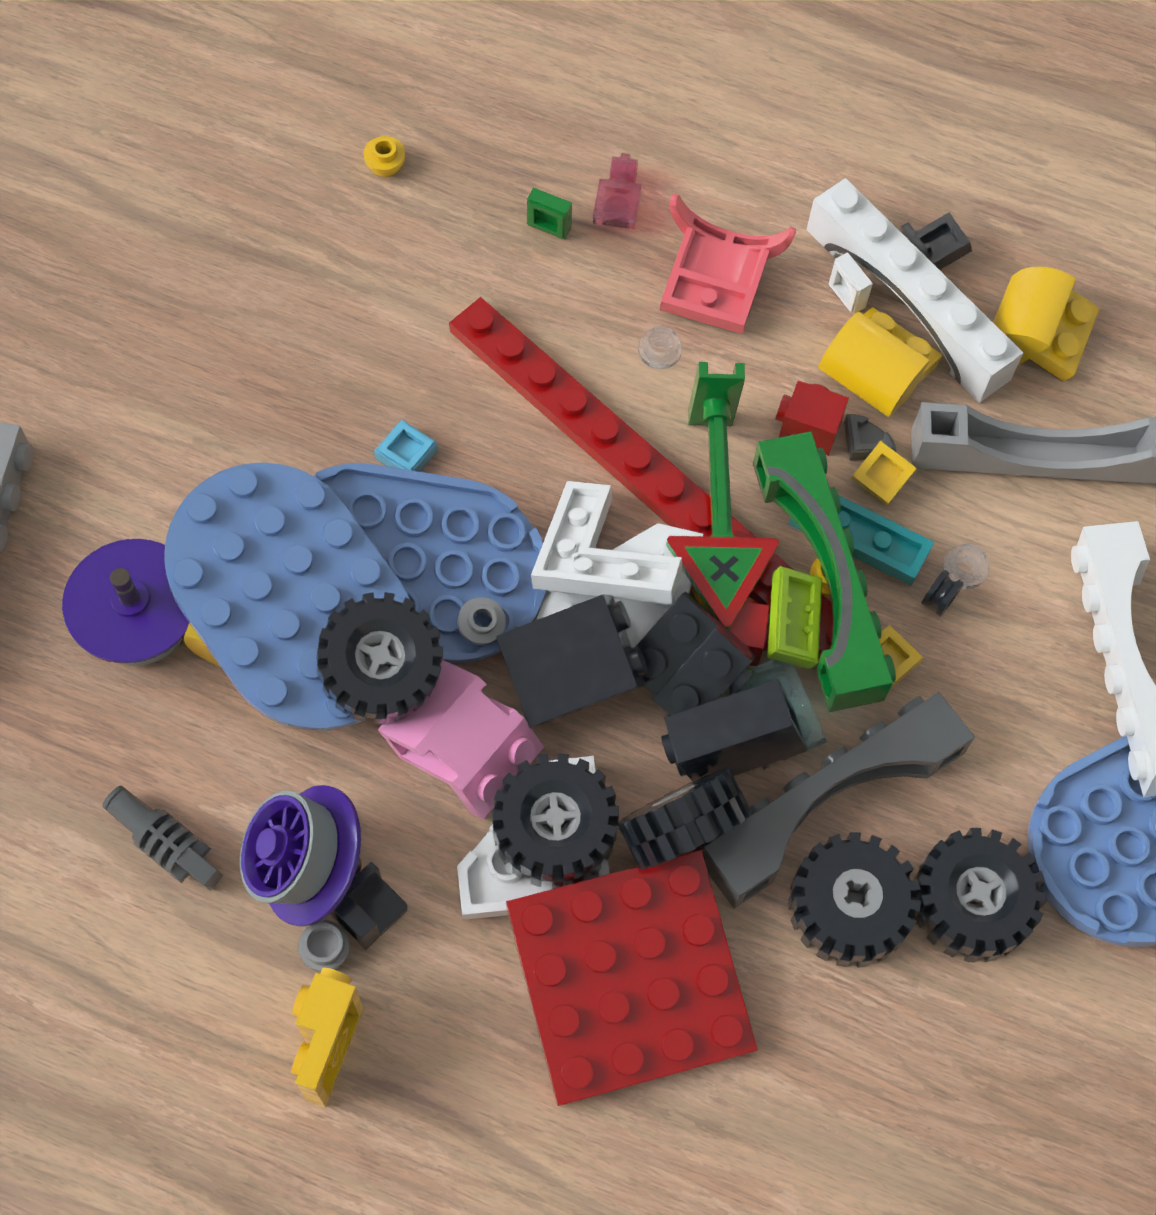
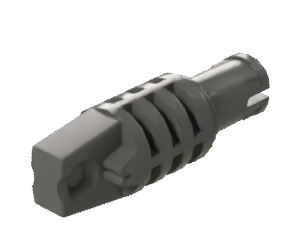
(162, 838)

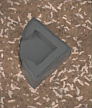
(864, 437)

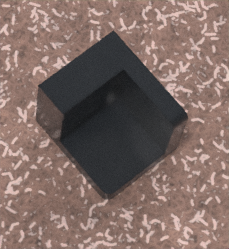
(369, 907)

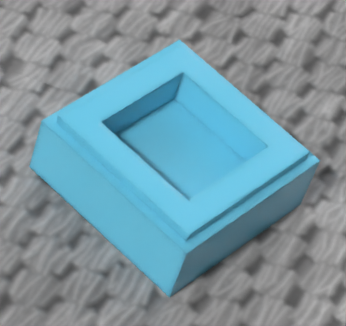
(406, 448)

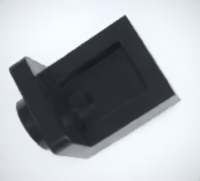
(939, 241)

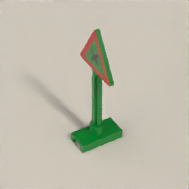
(720, 565)

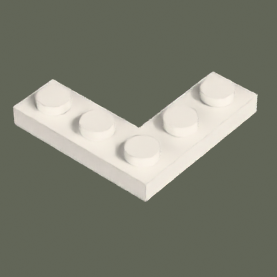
(574, 565)

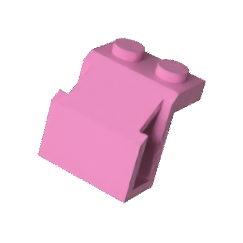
(464, 738)

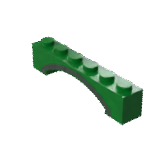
(794, 478)

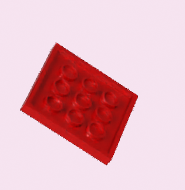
(630, 977)

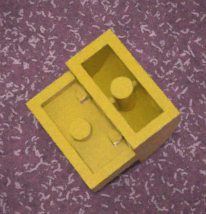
(1047, 319)
(879, 360)

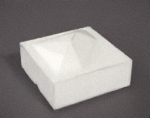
(850, 283)

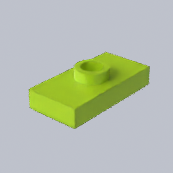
(795, 617)

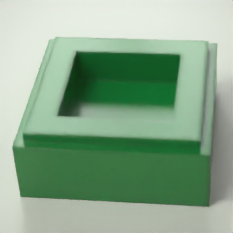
(549, 213)

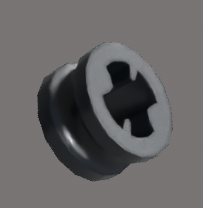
(942, 593)

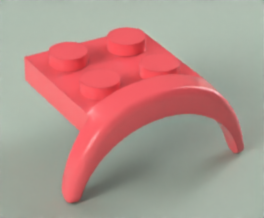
(717, 270)

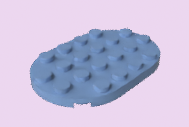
(446, 545)
(258, 572)
(1098, 848)

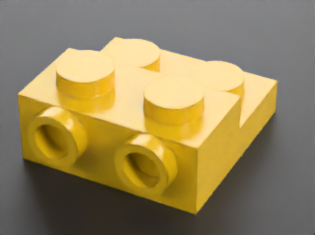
(327, 1021)

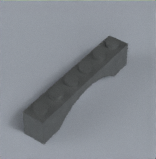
(913, 745)

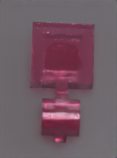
(619, 196)

